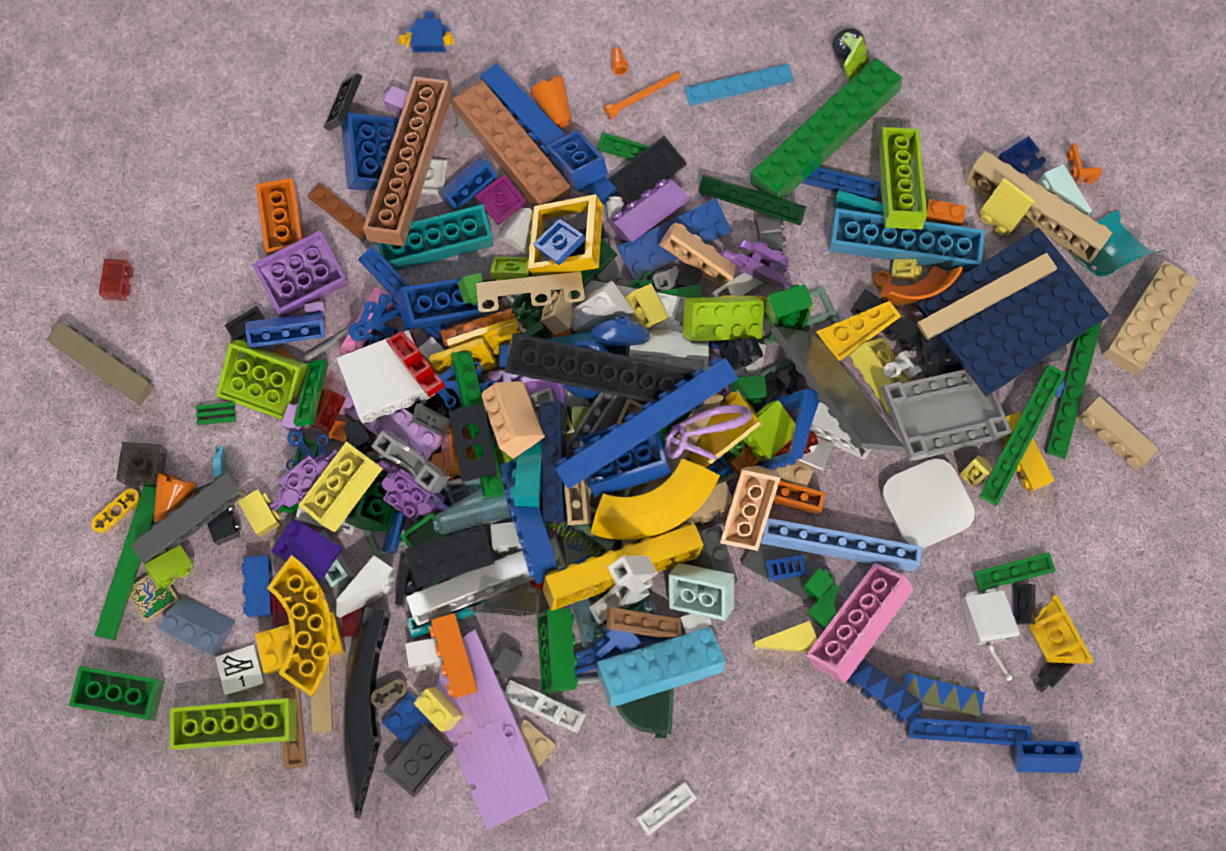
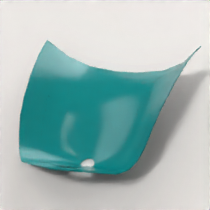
(1117, 251)

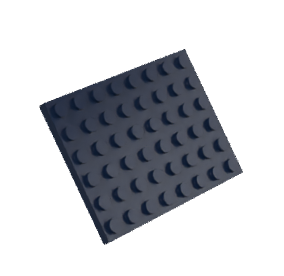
(1022, 327)

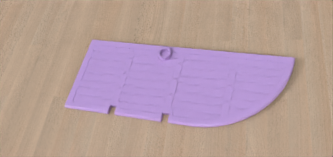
(492, 745)

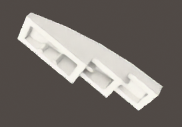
(544, 706)

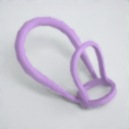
(747, 413)

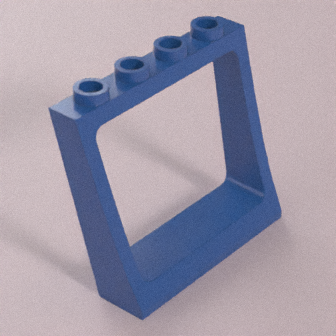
(807, 404)

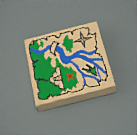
(151, 601)

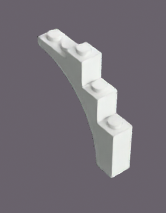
(632, 583)

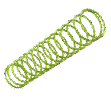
(576, 538)

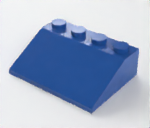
(366, 148)
(636, 466)

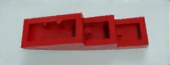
(415, 363)

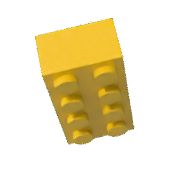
(275, 645)

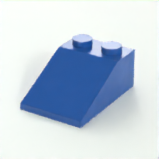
(578, 160)

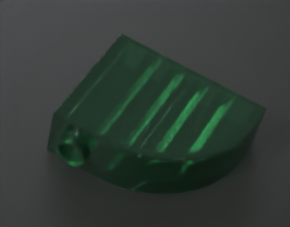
(650, 714)

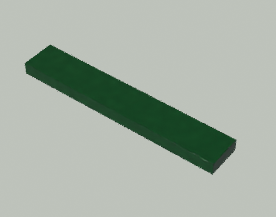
(752, 199)

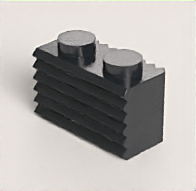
(358, 436)

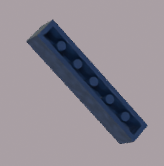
(553, 449)

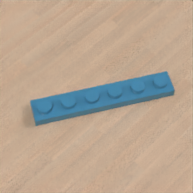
(739, 84)

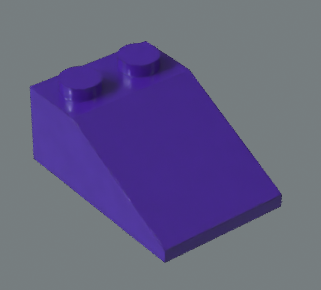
(308, 547)

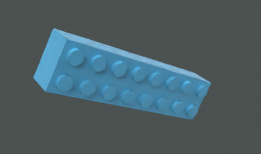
(932, 246)

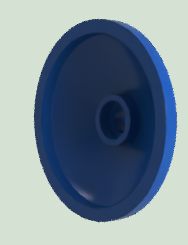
(620, 332)

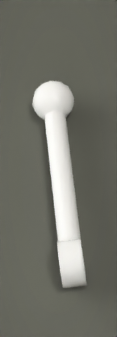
(1008, 676)

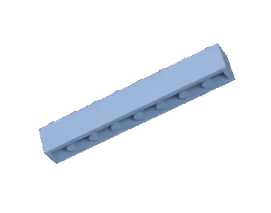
(841, 545)

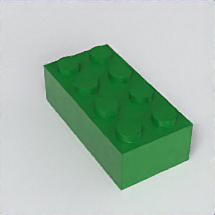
(787, 309)
(116, 693)

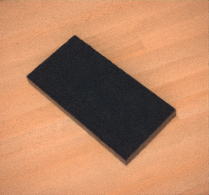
(647, 169)

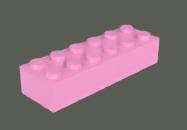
(859, 622)

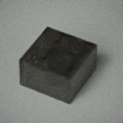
(140, 463)

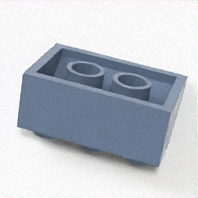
(197, 625)

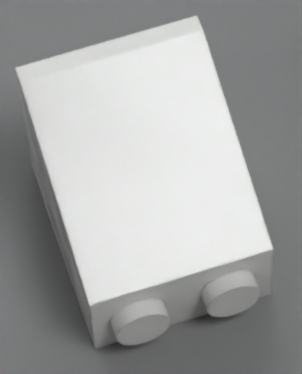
(989, 617)

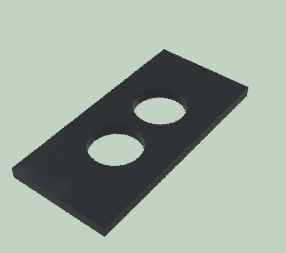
(486, 464)

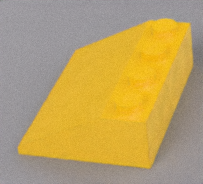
(722, 441)

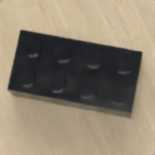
(450, 556)

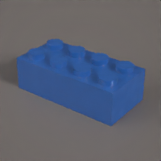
(433, 304)

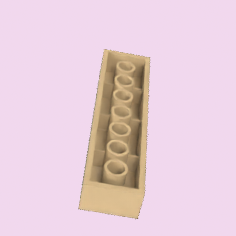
(1048, 212)

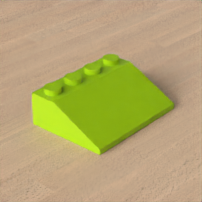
(260, 379)

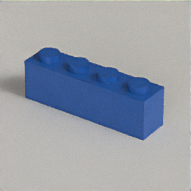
(285, 329)

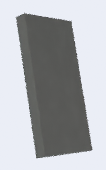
(755, 562)

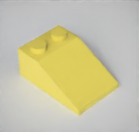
(1005, 208)

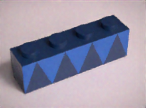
(885, 692)

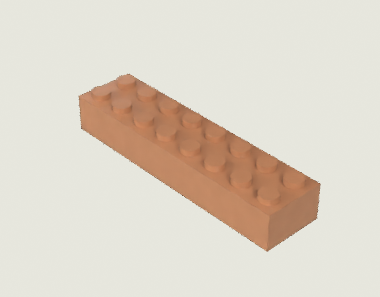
(510, 146)

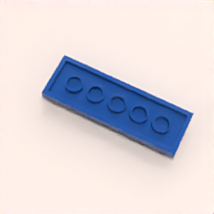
(646, 254)

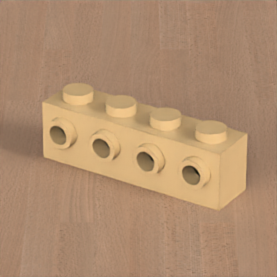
(1118, 433)

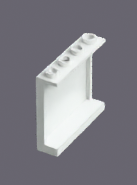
(672, 349)
(379, 381)

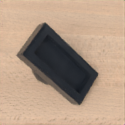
(405, 586)

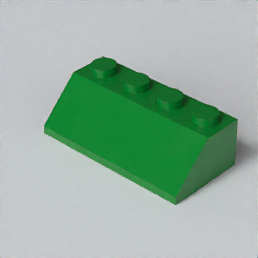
(556, 651)

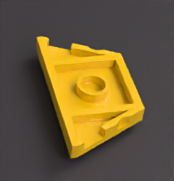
(493, 335)
(1058, 636)

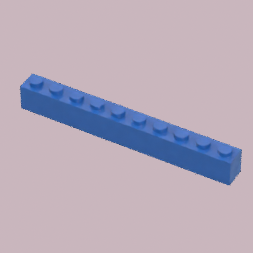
(535, 122)
(645, 423)

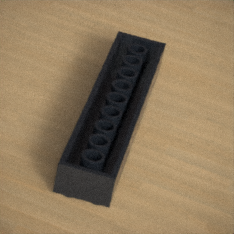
(593, 369)

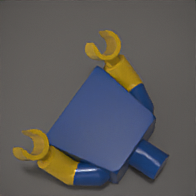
(427, 35)

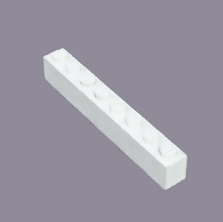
(473, 586)

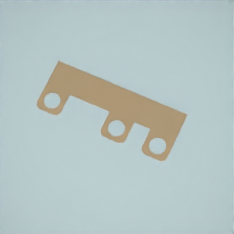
(533, 285)

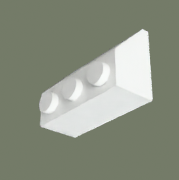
(599, 306)

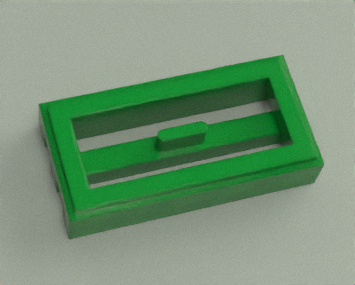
(199, 415)

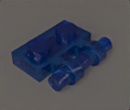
(1020, 153)

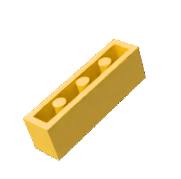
(1032, 466)

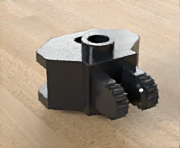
(742, 353)

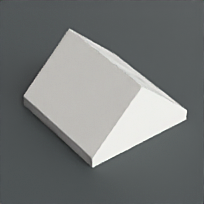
(517, 230)

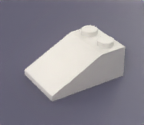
(366, 587)

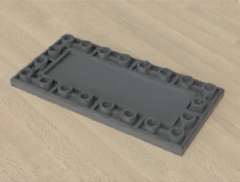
(836, 390)

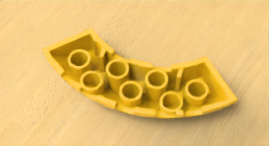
(658, 510)
(309, 625)

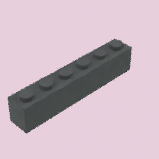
(188, 518)

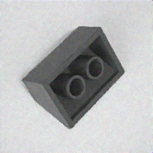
(714, 554)

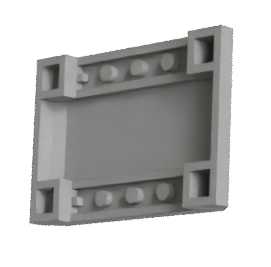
(944, 414)

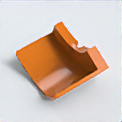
(932, 284)

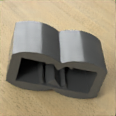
(770, 232)

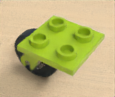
(850, 45)

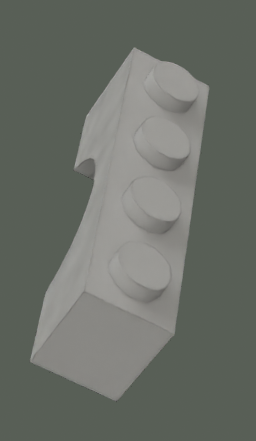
(422, 469)

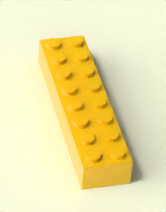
(594, 577)

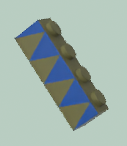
(944, 695)

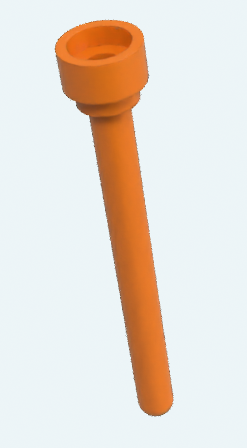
(613, 109)

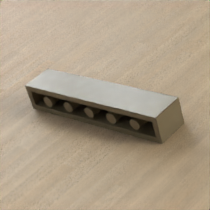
(100, 363)

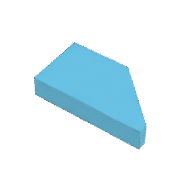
(219, 461)

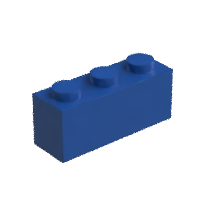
(467, 184)
(257, 579)
(1047, 756)

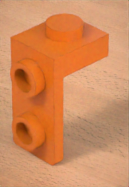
(1087, 175)

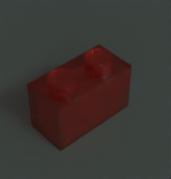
(115, 280)
(328, 410)

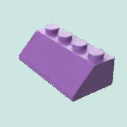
(648, 210)

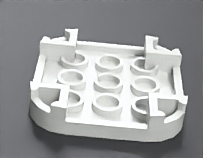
(928, 503)

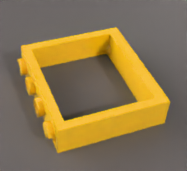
(571, 264)

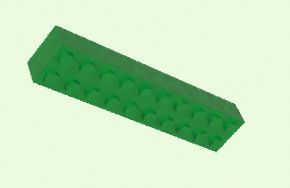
(826, 130)

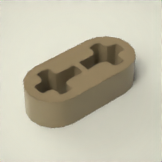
(386, 689)

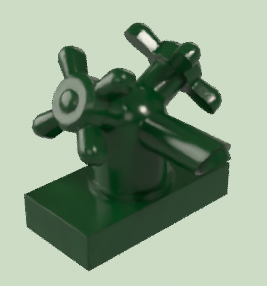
(530, 321)

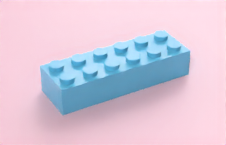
(660, 667)

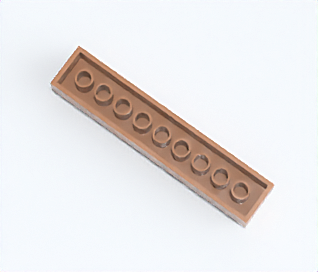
(408, 161)

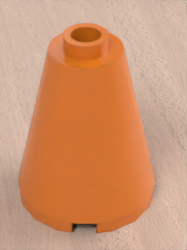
(553, 100)
(170, 494)

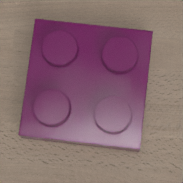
(500, 199)

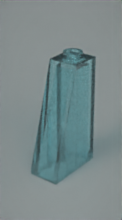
(471, 513)

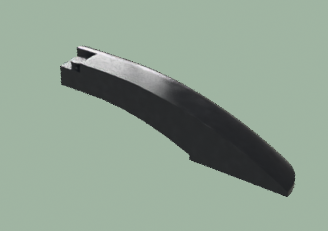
(359, 716)

